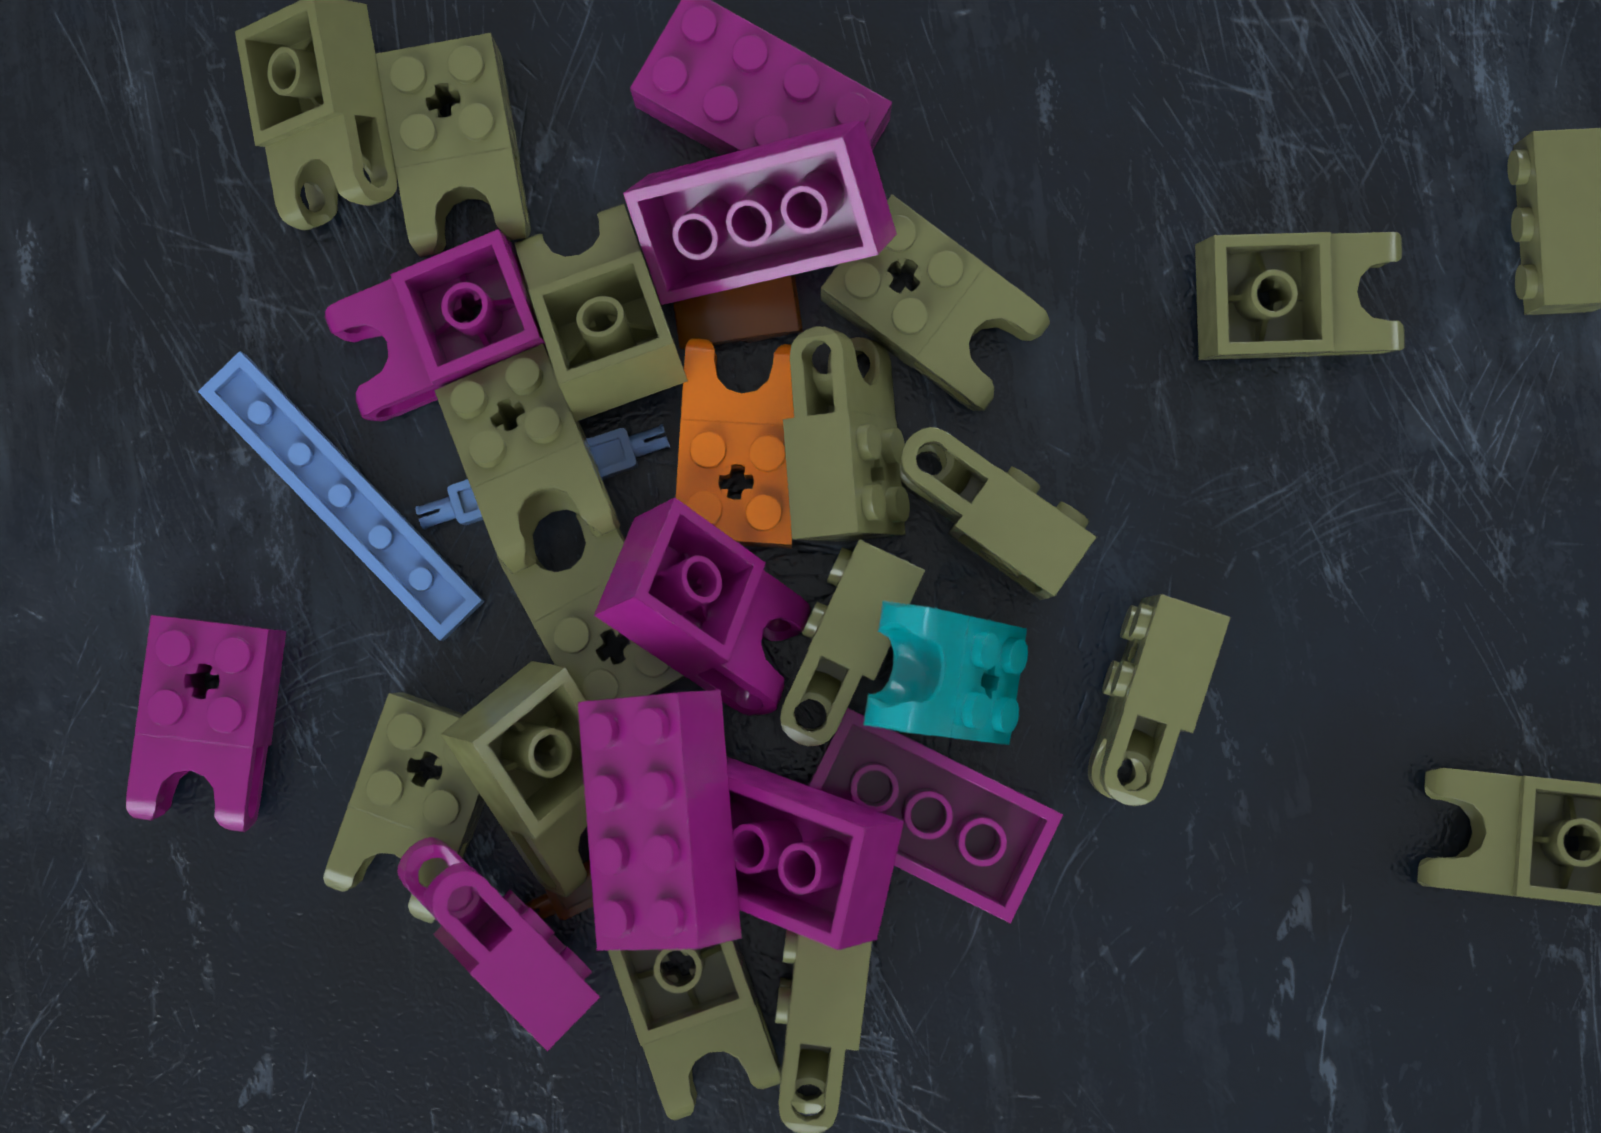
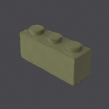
(1558, 220)

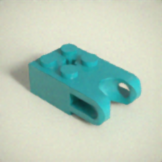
(949, 675)

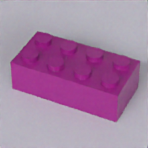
(744, 86)
(762, 213)
(659, 821)
(957, 823)
(810, 857)

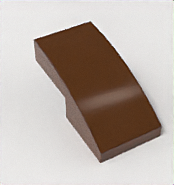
(741, 313)

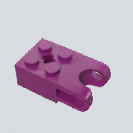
(427, 326)
(702, 605)
(204, 731)
(501, 943)

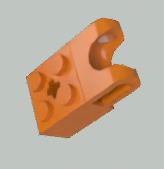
(736, 433)

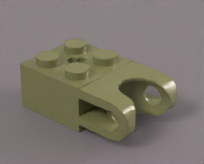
(318, 108)
(457, 155)
(1310, 292)
(601, 318)
(934, 322)
(843, 443)
(523, 453)
(997, 513)
(564, 618)
(847, 636)
(1154, 693)
(529, 769)
(395, 802)
(1520, 836)
(695, 1015)
(822, 1020)

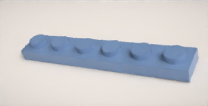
(341, 496)

